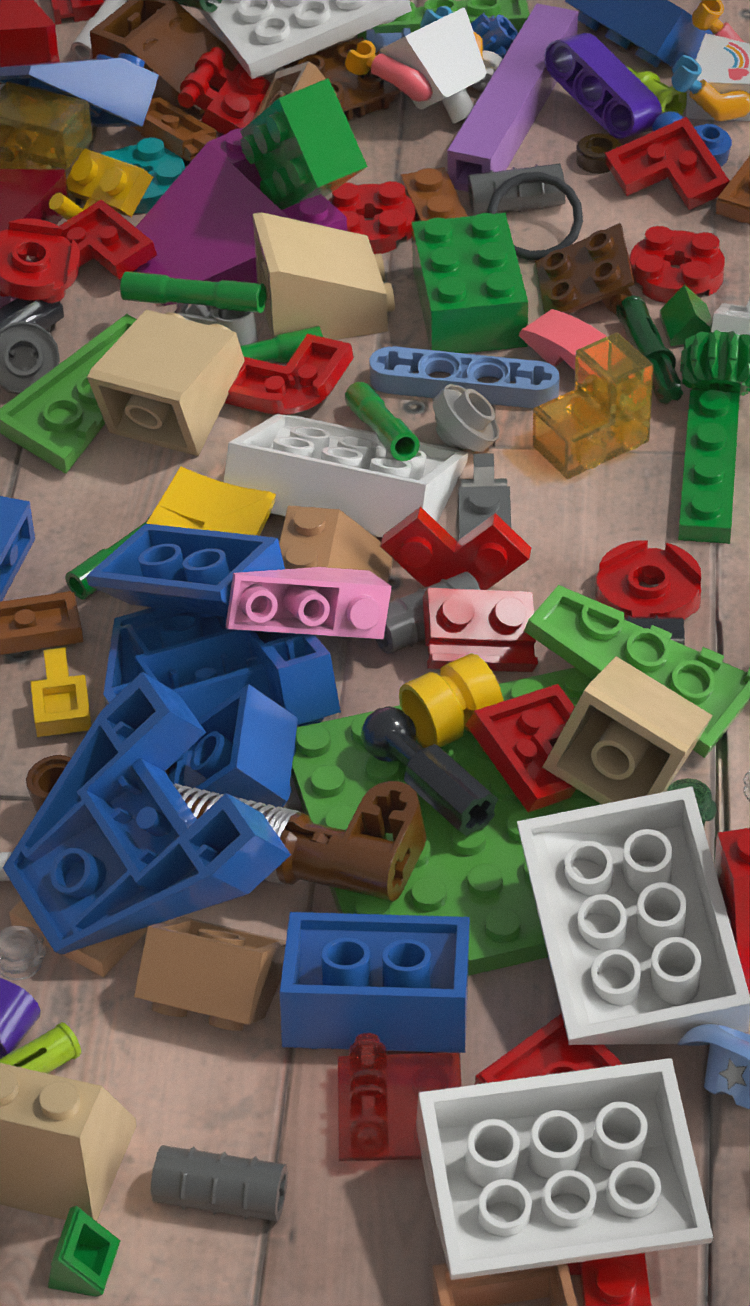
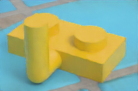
(103, 178)

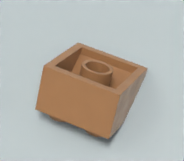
(330, 540)
(209, 971)

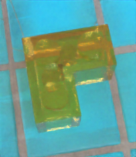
(41, 128)
(602, 414)

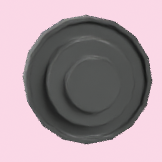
(25, 355)

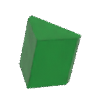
(684, 316)
(83, 1255)

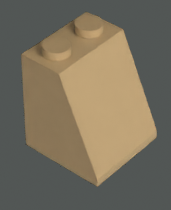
(320, 279)
(166, 380)
(626, 736)
(58, 1142)

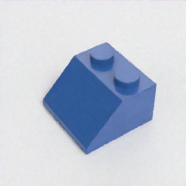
(243, 751)

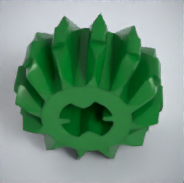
(717, 362)

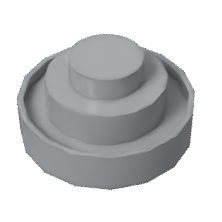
(465, 418)

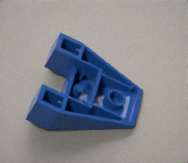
(213, 662)
(121, 843)

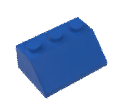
(655, 26)
(183, 568)
(376, 977)

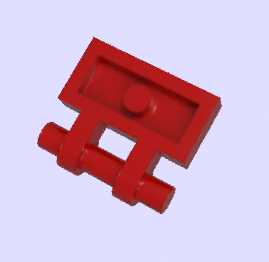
(237, 95)

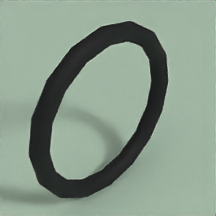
(560, 185)

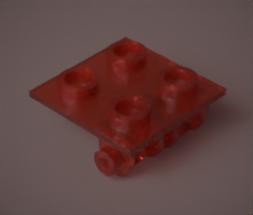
(382, 1098)

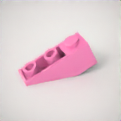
(310, 602)

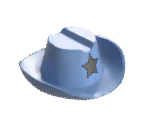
(727, 1060)

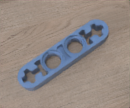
(394, 367)

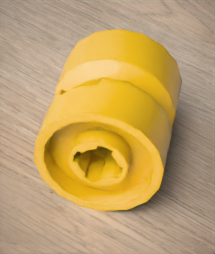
(446, 702)

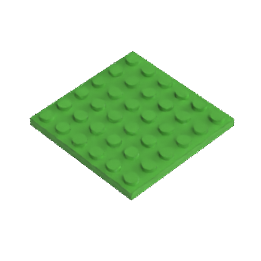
(455, 874)

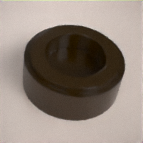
(592, 150)

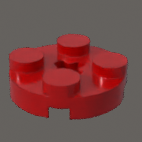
(385, 203)
(696, 254)
(55, 257)
(634, 562)

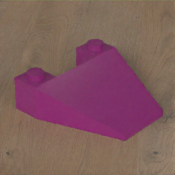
(206, 217)

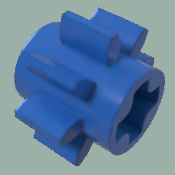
(495, 32)

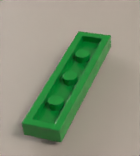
(709, 467)

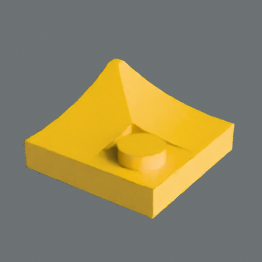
(212, 505)

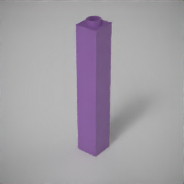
(510, 98)

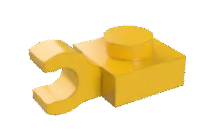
(61, 699)

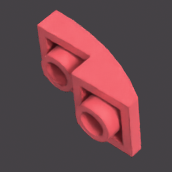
(558, 336)

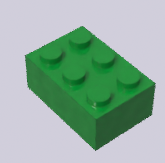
(302, 146)
(469, 283)

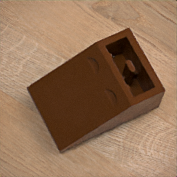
(163, 38)

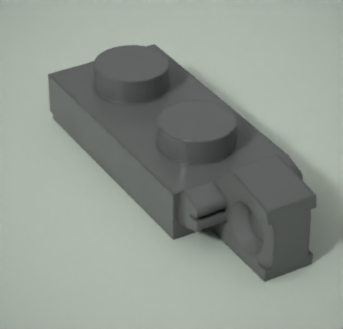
(483, 496)

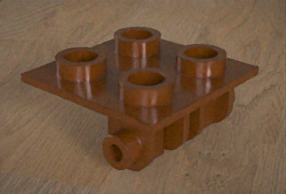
(355, 92)
(587, 273)

